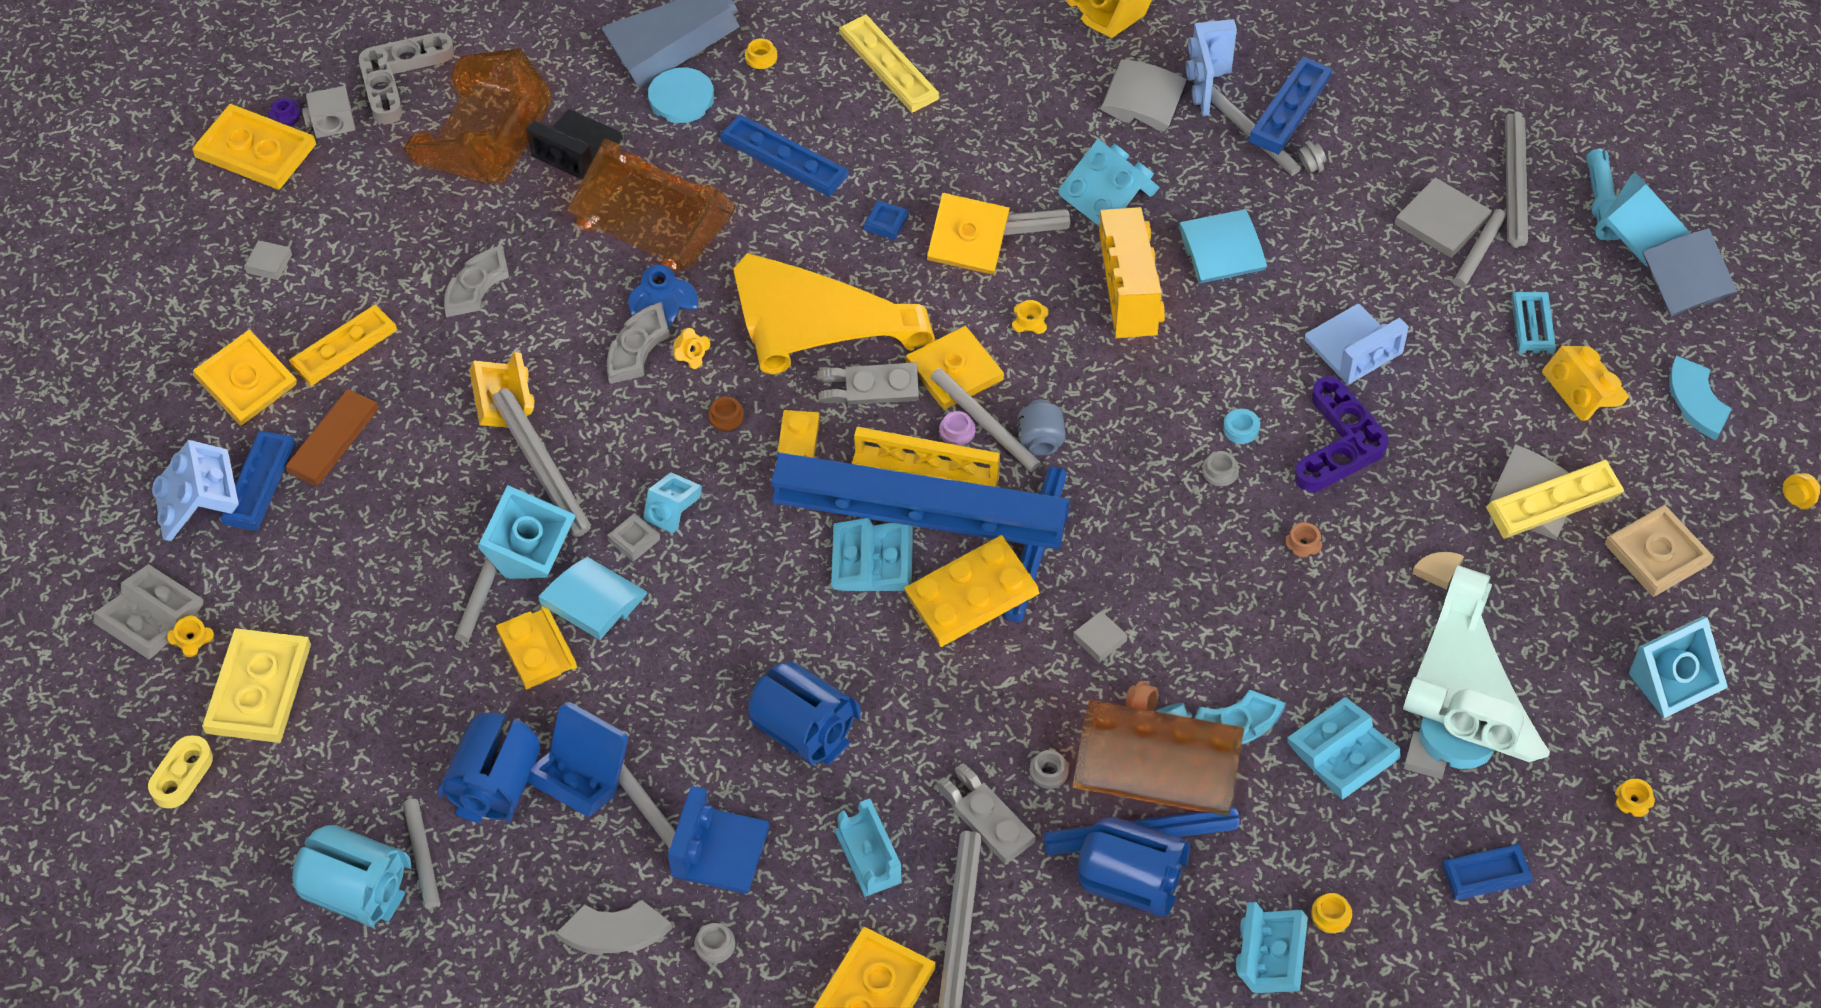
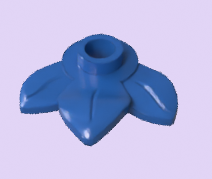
(671, 293)

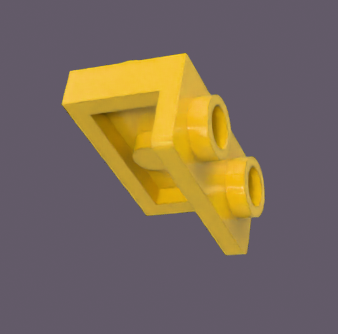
(489, 378)
(1584, 380)

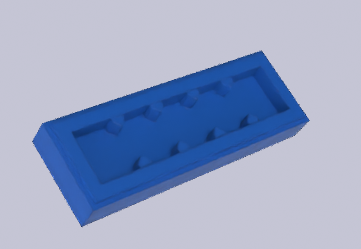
(259, 479)

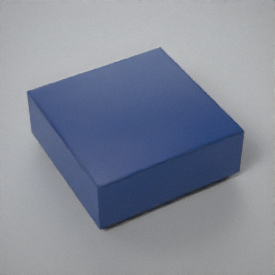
(886, 220)

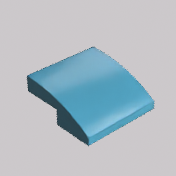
(1223, 246)
(871, 556)
(591, 597)
(1344, 747)

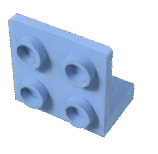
(1211, 56)
(1357, 343)
(194, 478)

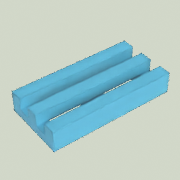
(1533, 345)

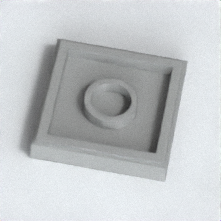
(1443, 217)

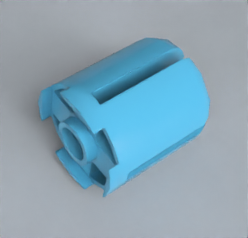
(350, 874)

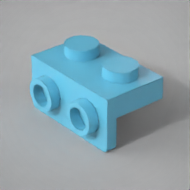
(1272, 949)

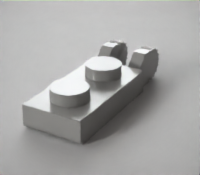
(871, 384)
(987, 815)

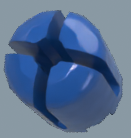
(803, 712)
(466, 776)
(1132, 865)

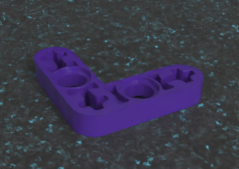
(1351, 442)

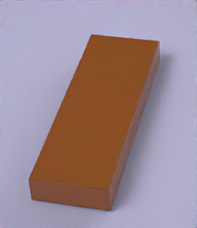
(332, 437)

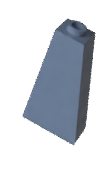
(669, 35)

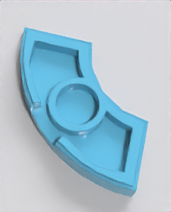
(1695, 399)
(1253, 713)

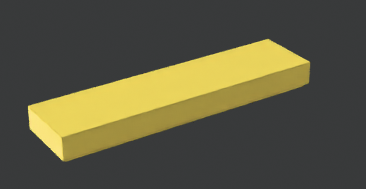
(889, 63)
(1554, 499)

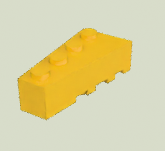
(1130, 272)

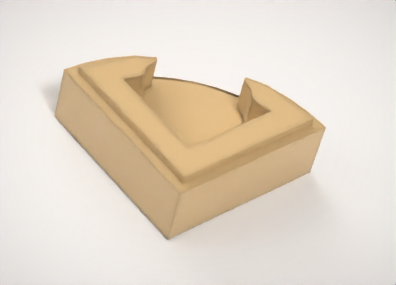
(1438, 568)

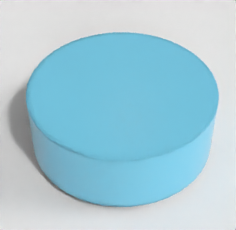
(1241, 426)

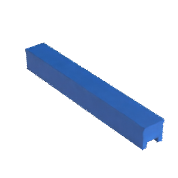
(919, 500)

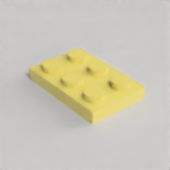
(257, 685)

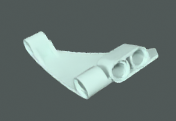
(1464, 679)

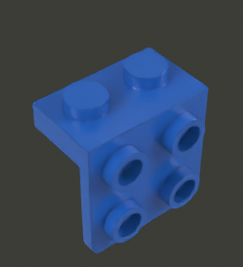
(582, 761)

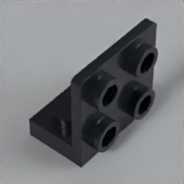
(570, 142)

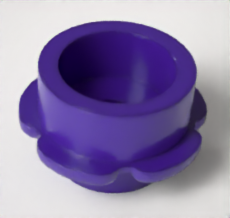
(285, 111)

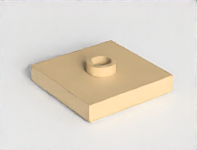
(1659, 550)

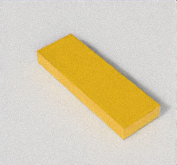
(343, 345)

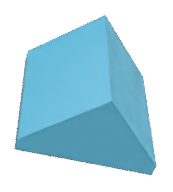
(1642, 218)
(525, 535)
(1679, 668)

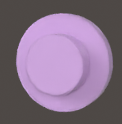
(957, 428)

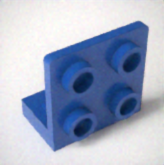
(716, 845)

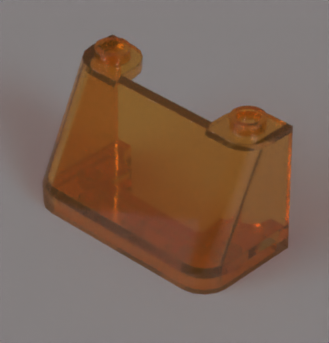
(489, 124)
(649, 207)

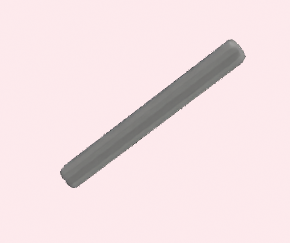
(1516, 180)
(540, 459)
(960, 920)

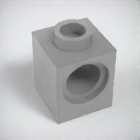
(329, 112)

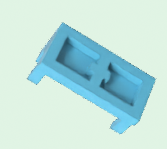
(868, 849)

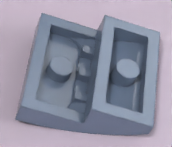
(1689, 272)

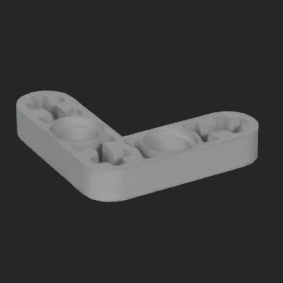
(390, 63)

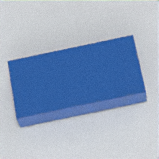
(1487, 872)

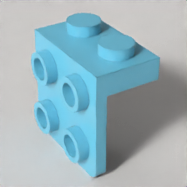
(1105, 181)

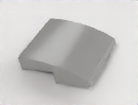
(1143, 93)
(1524, 471)
(147, 610)

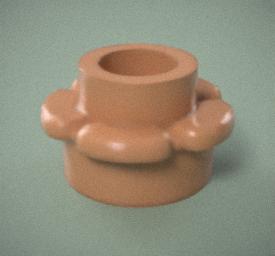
(1307, 532)
(1142, 696)

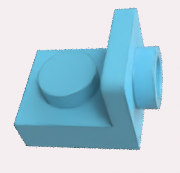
(668, 500)

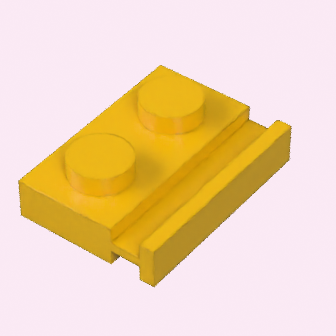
(536, 647)

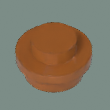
(726, 414)

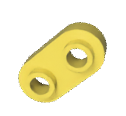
(176, 772)

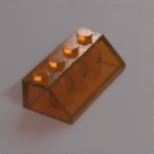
(1158, 757)

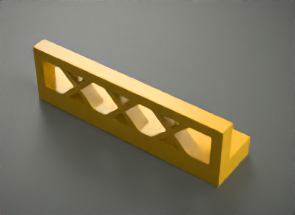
(926, 460)

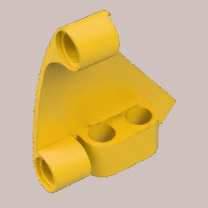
(801, 309)

